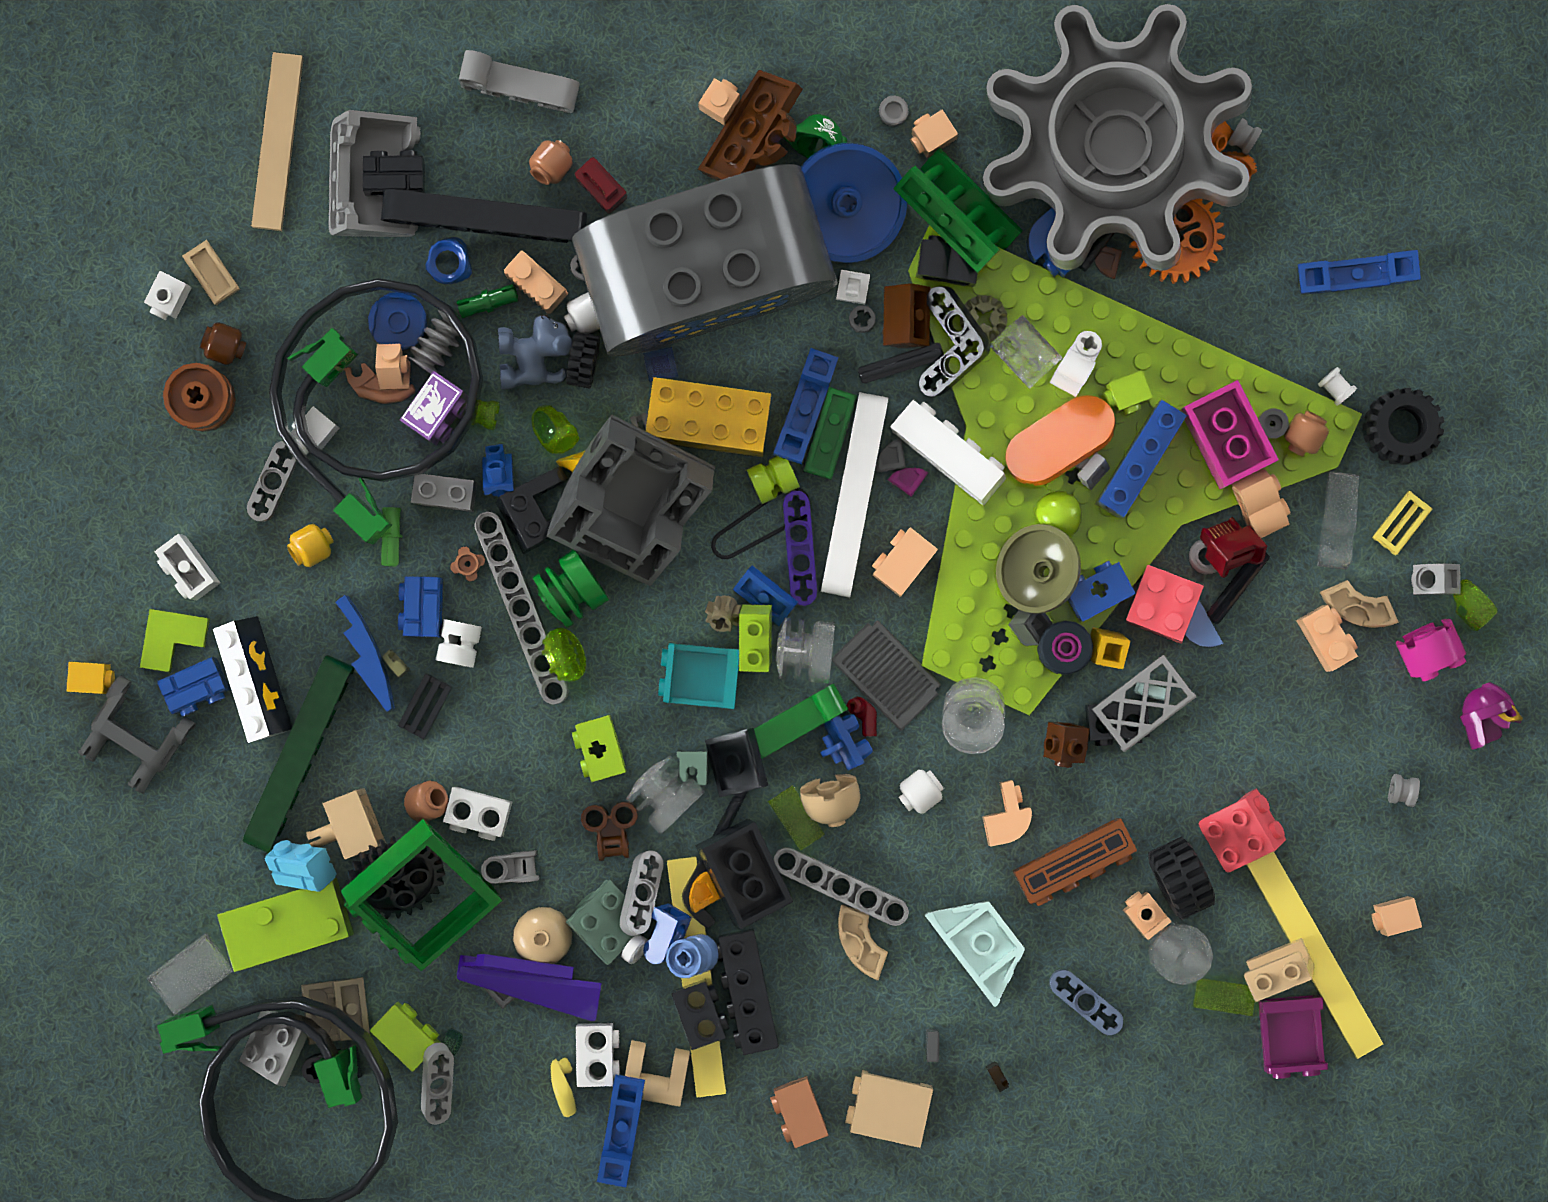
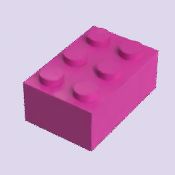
(1229, 434)

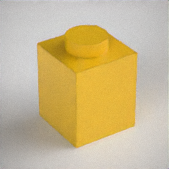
(1109, 648)
(89, 677)

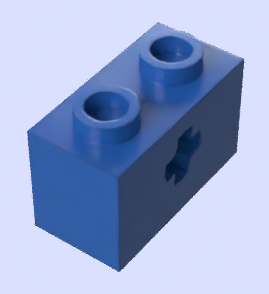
(1116, 590)

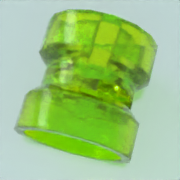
(486, 414)

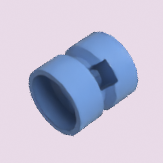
(692, 956)

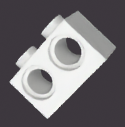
(479, 805)
(588, 1054)

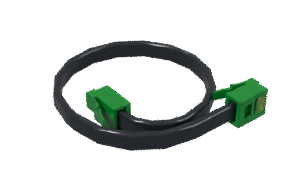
(323, 368)
(335, 1072)

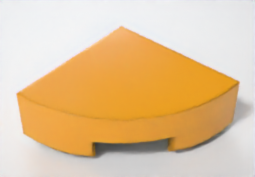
(702, 892)

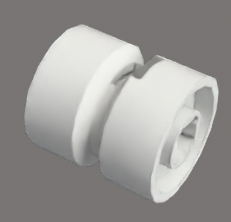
(458, 654)

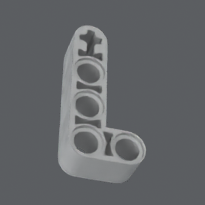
(518, 83)

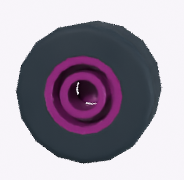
(1054, 649)

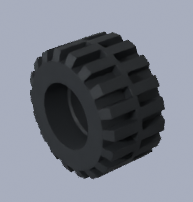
(1381, 438)
(1181, 878)

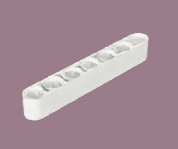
(854, 494)

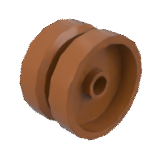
(182, 392)

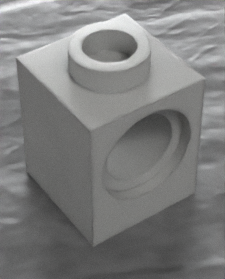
(1446, 579)

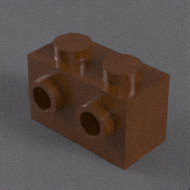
(904, 317)

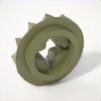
(998, 316)

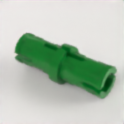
(487, 300)

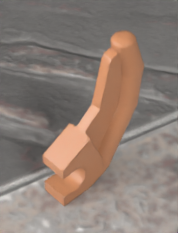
(368, 387)

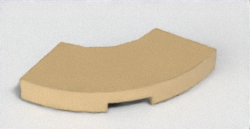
(1358, 608)
(858, 942)

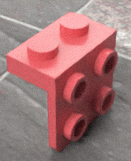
(1243, 831)

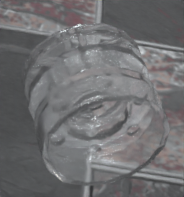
(806, 650)
(978, 730)
(664, 794)

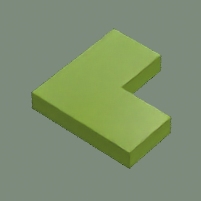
(164, 631)

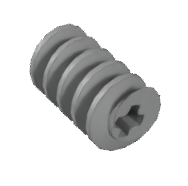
(436, 344)

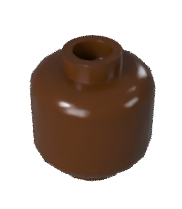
(222, 343)

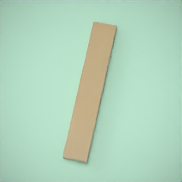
(277, 141)

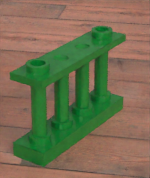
(948, 220)

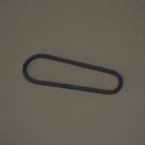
(713, 542)

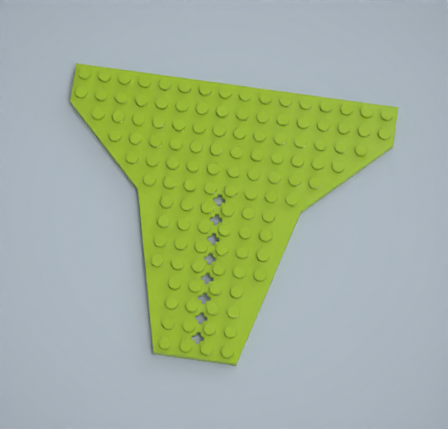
(1177, 492)

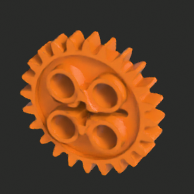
(1192, 258)

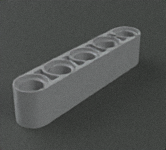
(852, 896)

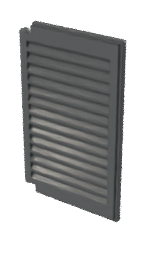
(887, 674)

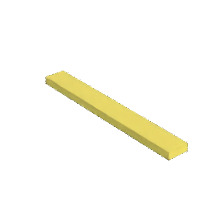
(1326, 974)
(707, 1059)

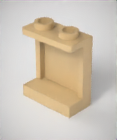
(1279, 970)
(889, 1109)

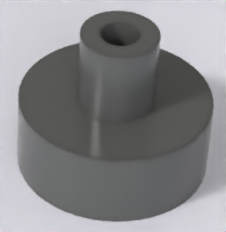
(1279, 421)

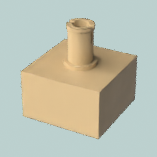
(351, 824)

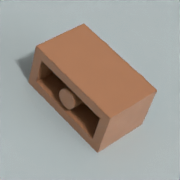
(799, 1112)

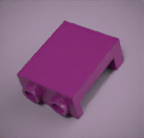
(1292, 1035)

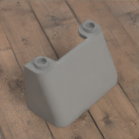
(351, 138)

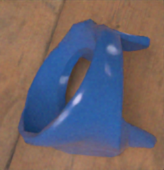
(458, 247)

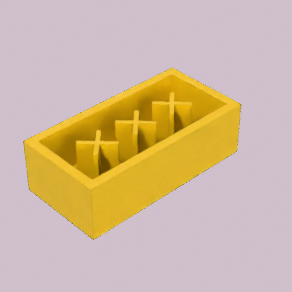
(708, 416)

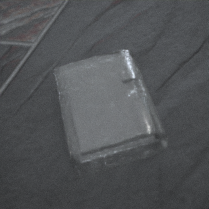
(191, 973)

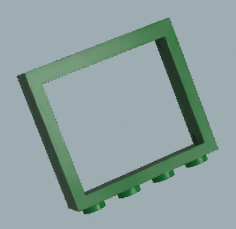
(450, 927)

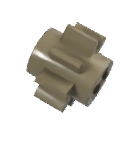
(723, 613)

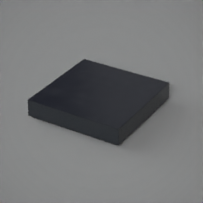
(736, 762)

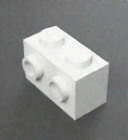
(187, 568)

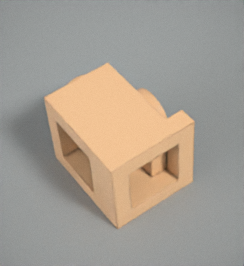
(392, 367)
(1150, 926)

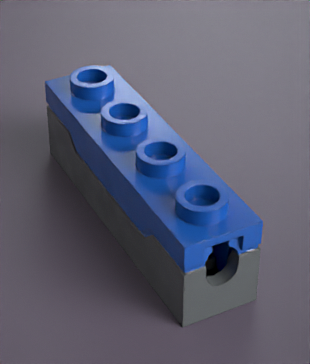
(1141, 459)

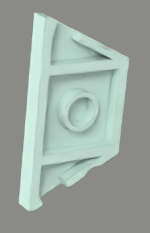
(980, 944)

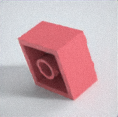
(1164, 604)

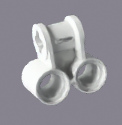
(1077, 363)

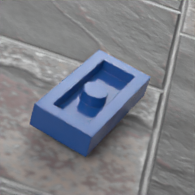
(760, 590)

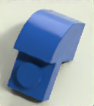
(1037, 246)

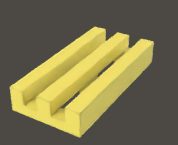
(1386, 543)

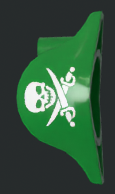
(815, 134)

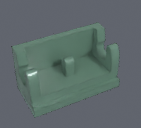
(694, 761)

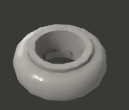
(1194, 559)

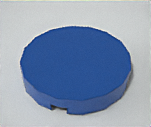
(406, 319)

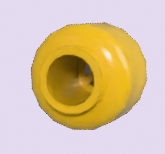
(310, 545)

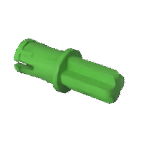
(391, 538)

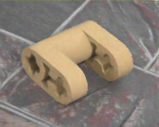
(659, 1088)

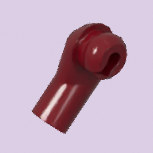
(866, 713)

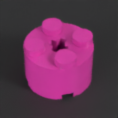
(1431, 650)

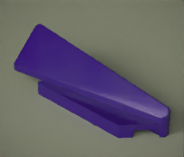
(533, 982)

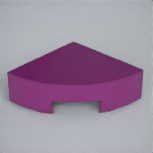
(908, 479)

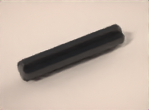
(900, 363)
(1234, 590)

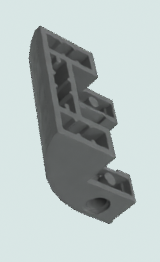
(630, 500)

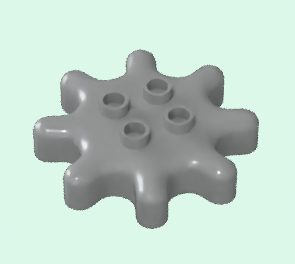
(1118, 137)

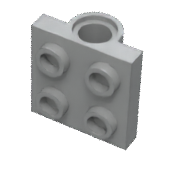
(273, 1051)

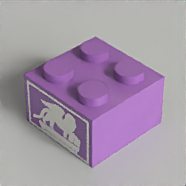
(435, 409)

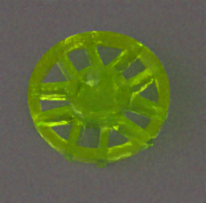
(564, 655)

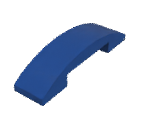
(1359, 273)
(806, 406)
(621, 1130)

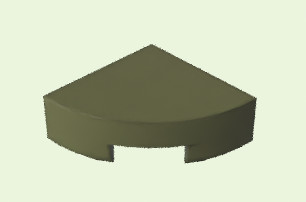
(397, 665)

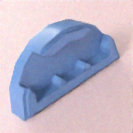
(1201, 629)

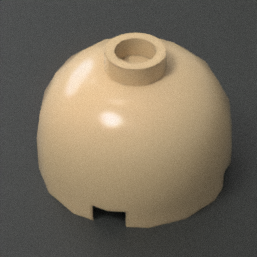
(832, 800)
(542, 935)

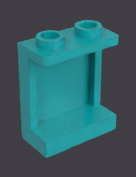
(699, 675)

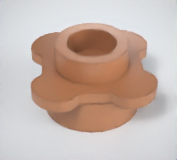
(464, 556)

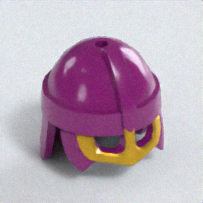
(1486, 712)

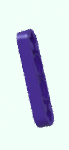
(795, 548)

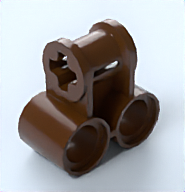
(611, 830)

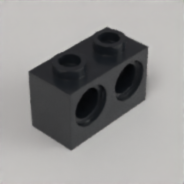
(1111, 712)
(692, 1016)

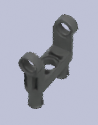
(106, 728)

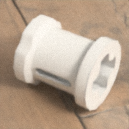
(1337, 386)

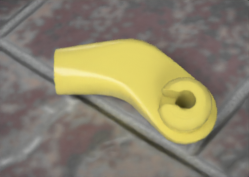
(561, 1087)

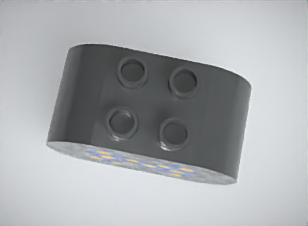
(704, 259)

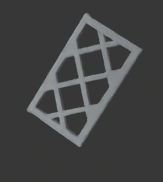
(1168, 710)

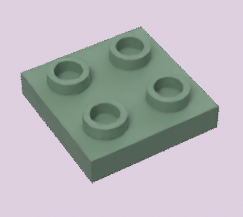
(599, 922)

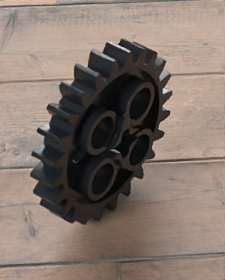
(407, 886)

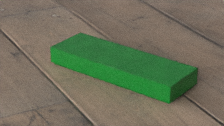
(830, 433)

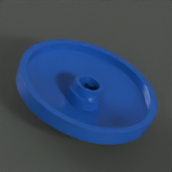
(854, 200)

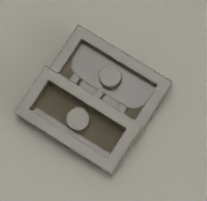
(344, 994)

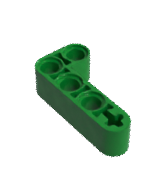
(799, 720)

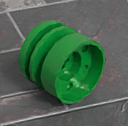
(570, 589)

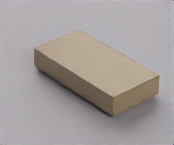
(211, 272)

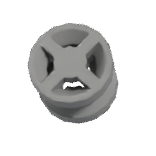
(1244, 136)
(1404, 790)

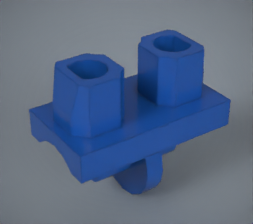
(497, 471)
(840, 743)

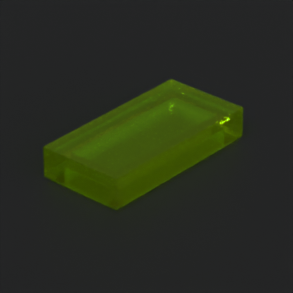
(795, 819)
(1223, 997)

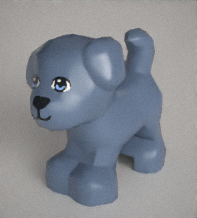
(548, 339)

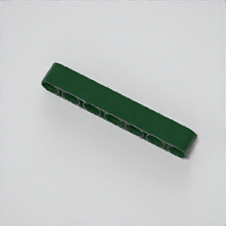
(297, 753)

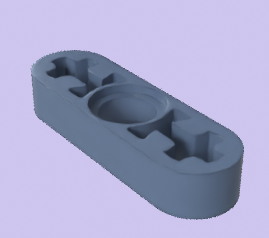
(1108, 1009)

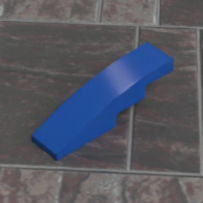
(370, 664)

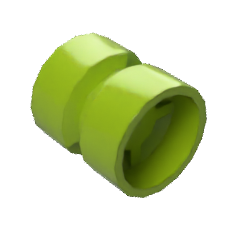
(772, 478)

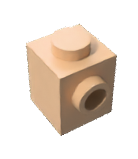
(719, 100)
(932, 133)
(1396, 916)

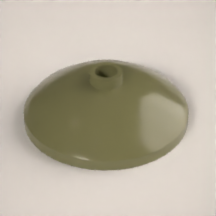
(1024, 561)

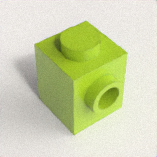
(1128, 393)

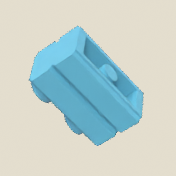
(300, 866)

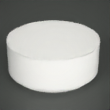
(634, 949)

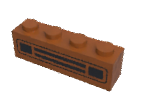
(1074, 861)

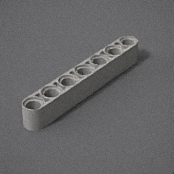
(512, 596)

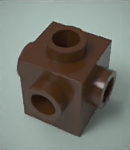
(1066, 743)

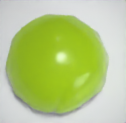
(1060, 511)

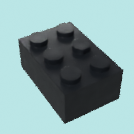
(744, 873)

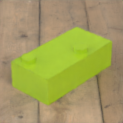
(284, 925)

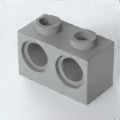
(444, 492)

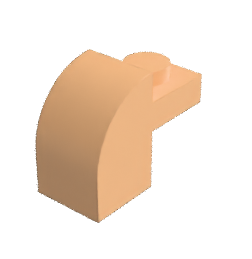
(1012, 823)

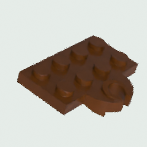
(754, 128)

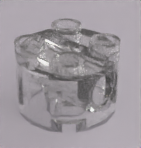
(1180, 953)

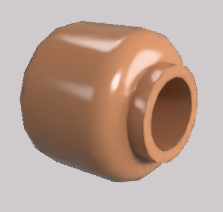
(550, 162)
(1306, 433)
(426, 801)

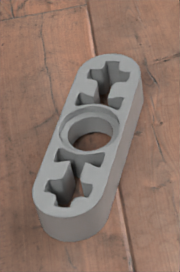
(261, 484)
(643, 916)
(442, 1094)

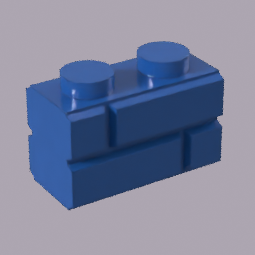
(421, 606)
(193, 686)

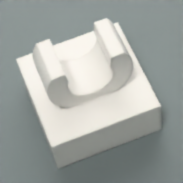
(853, 287)

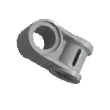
(513, 867)

